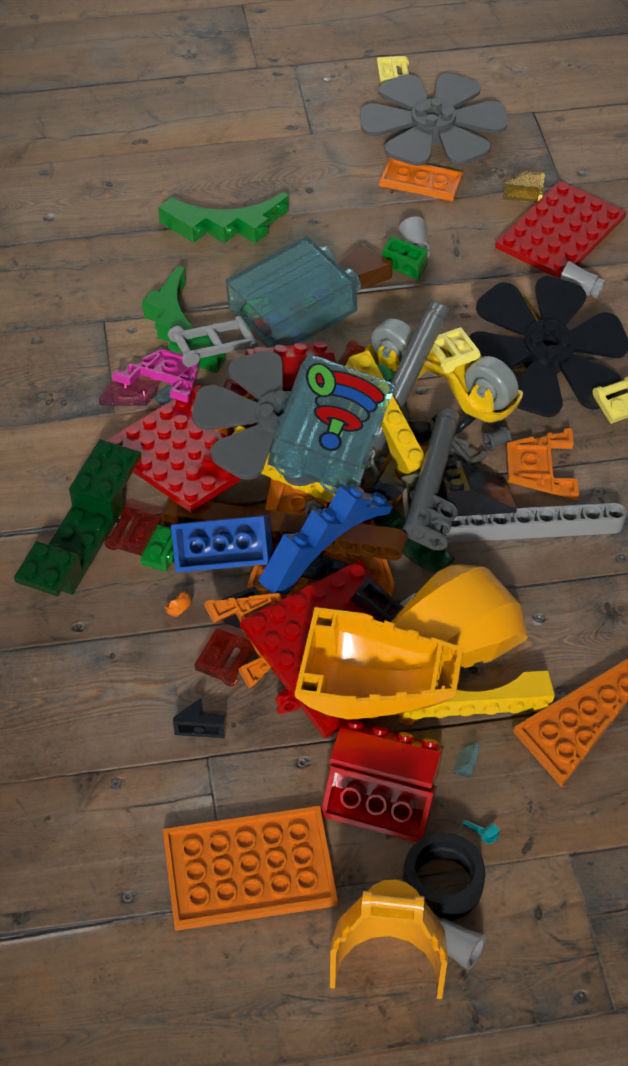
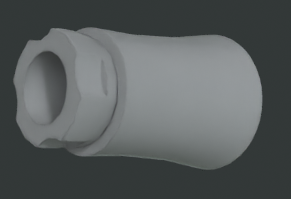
(414, 232)
(588, 281)
(462, 943)

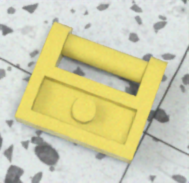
(387, 67)
(459, 346)
(615, 408)

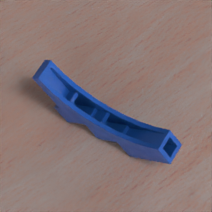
(321, 528)

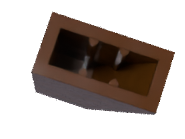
(368, 266)

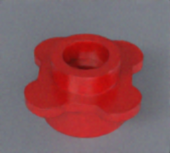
(286, 702)

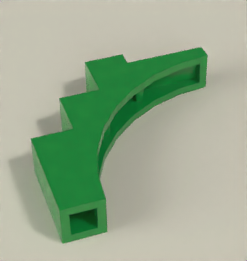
(222, 224)
(165, 310)

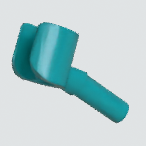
(488, 834)

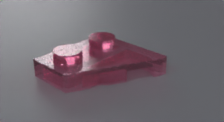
(137, 394)

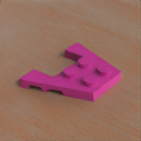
(166, 367)

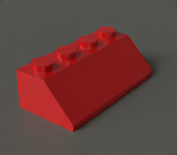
(294, 355)
(387, 754)
(378, 803)

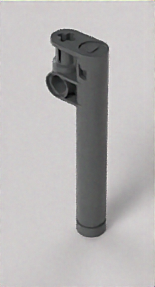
(416, 356)
(428, 514)

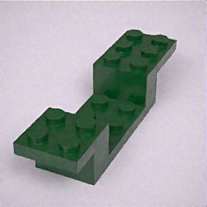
(94, 511)

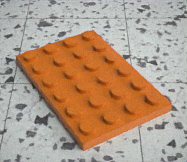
(248, 868)

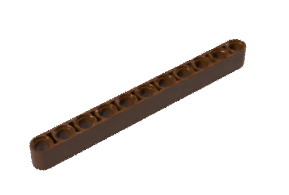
(359, 540)

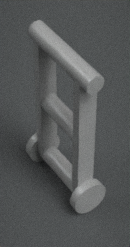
(191, 358)

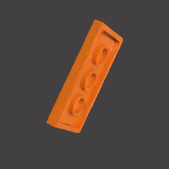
(421, 179)

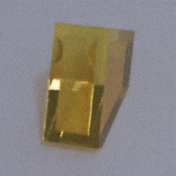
(525, 187)

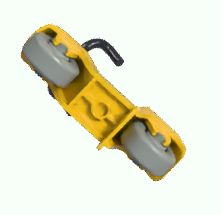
(482, 387)

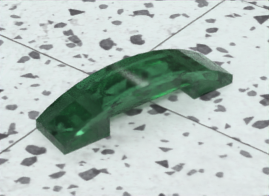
(419, 554)

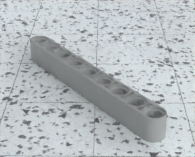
(540, 523)

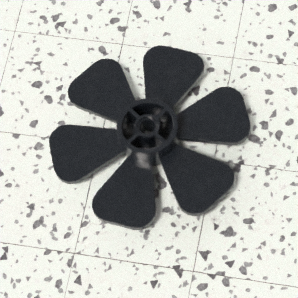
(549, 343)

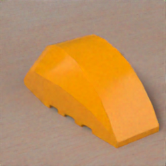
(468, 610)
(373, 668)

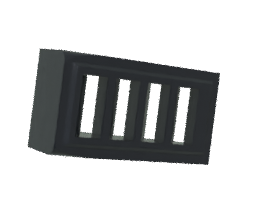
(375, 591)

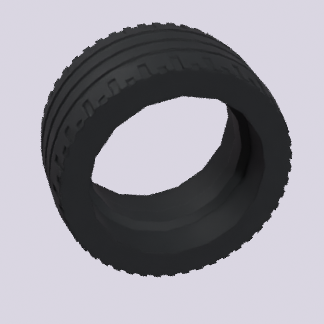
(453, 848)

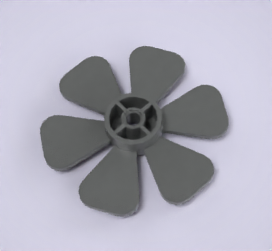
(433, 119)
(218, 408)

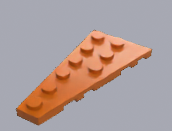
(573, 725)

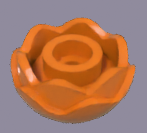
(179, 605)

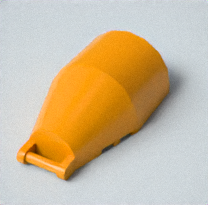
(394, 911)

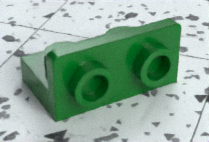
(159, 551)

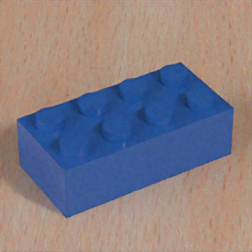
(222, 543)

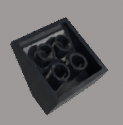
(475, 490)

